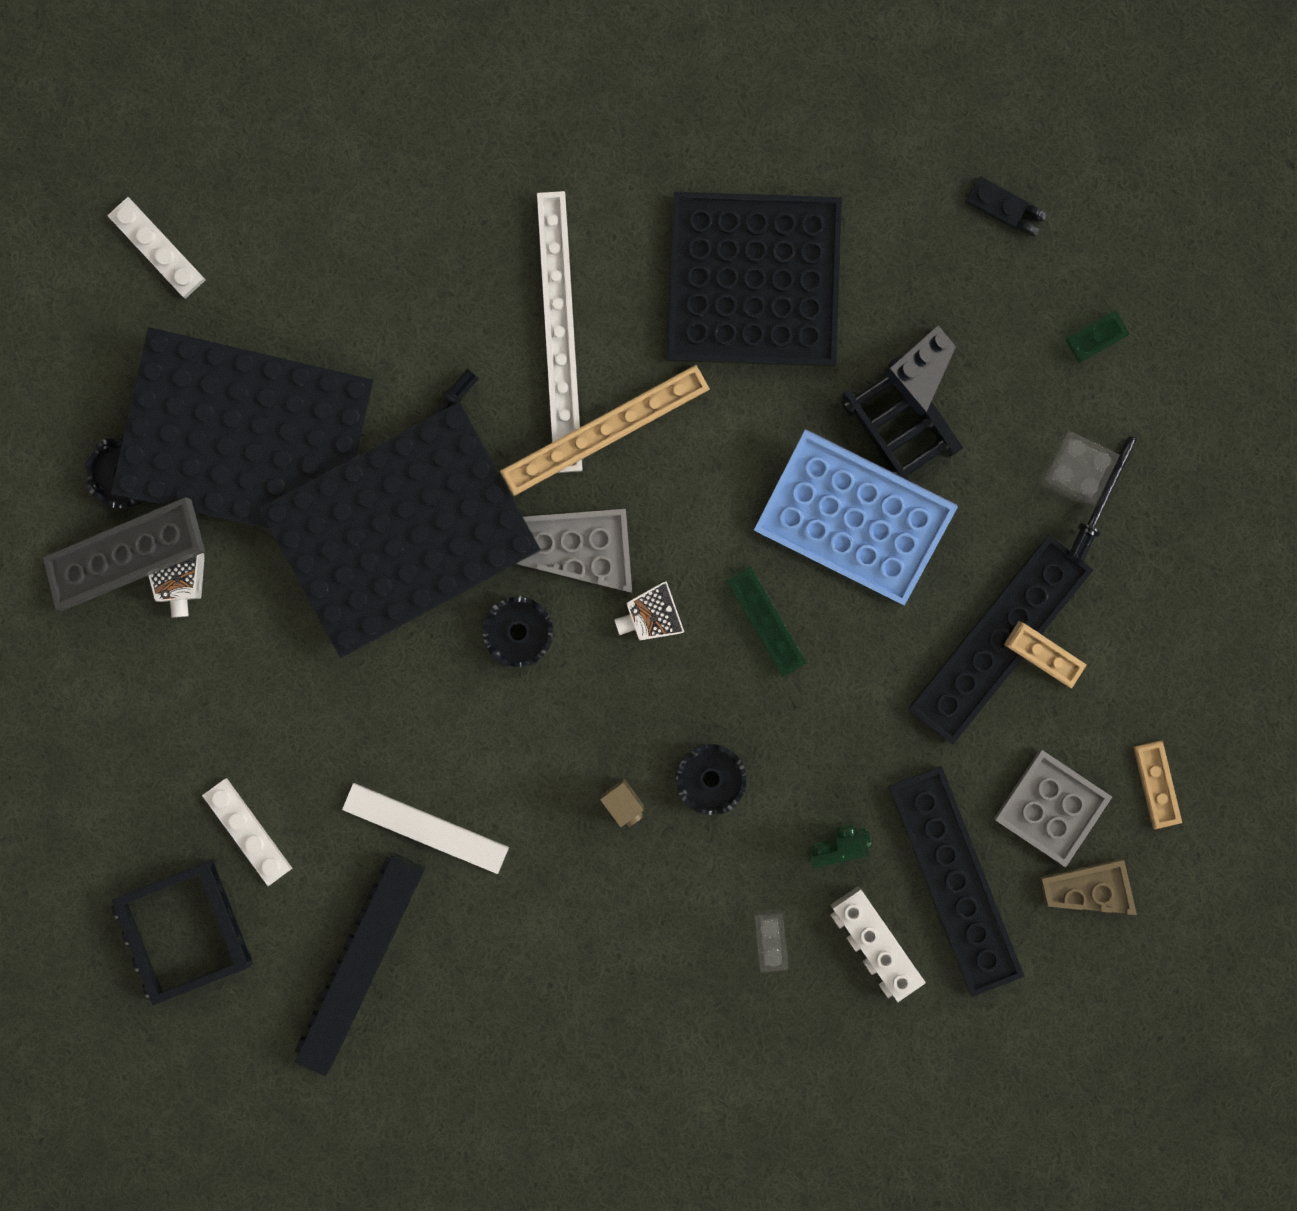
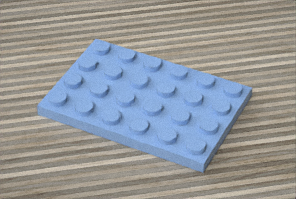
(855, 517)

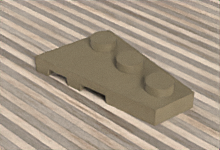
(1094, 887)

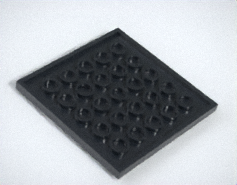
(755, 279)

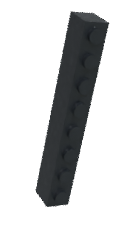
(360, 963)

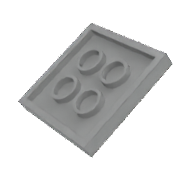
(1052, 808)

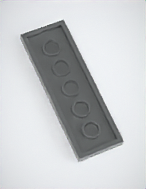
(124, 554)

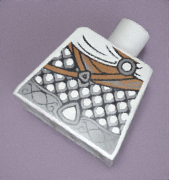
(179, 584)
(651, 615)

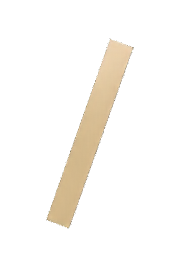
(604, 430)

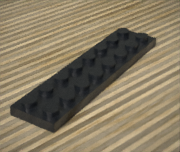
(982, 659)
(956, 881)

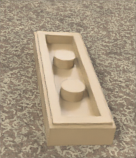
(1045, 654)
(1157, 784)

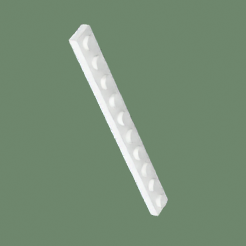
(558, 317)

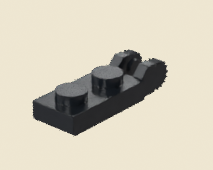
(1004, 206)

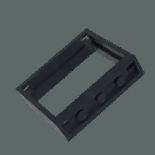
(225, 919)

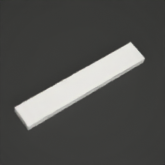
(425, 828)

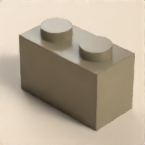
(623, 804)

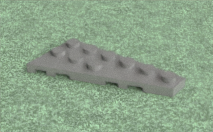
(583, 547)

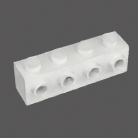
(877, 943)

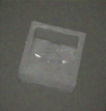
(1078, 469)

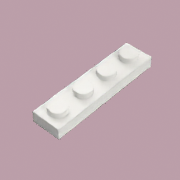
(156, 247)
(247, 832)

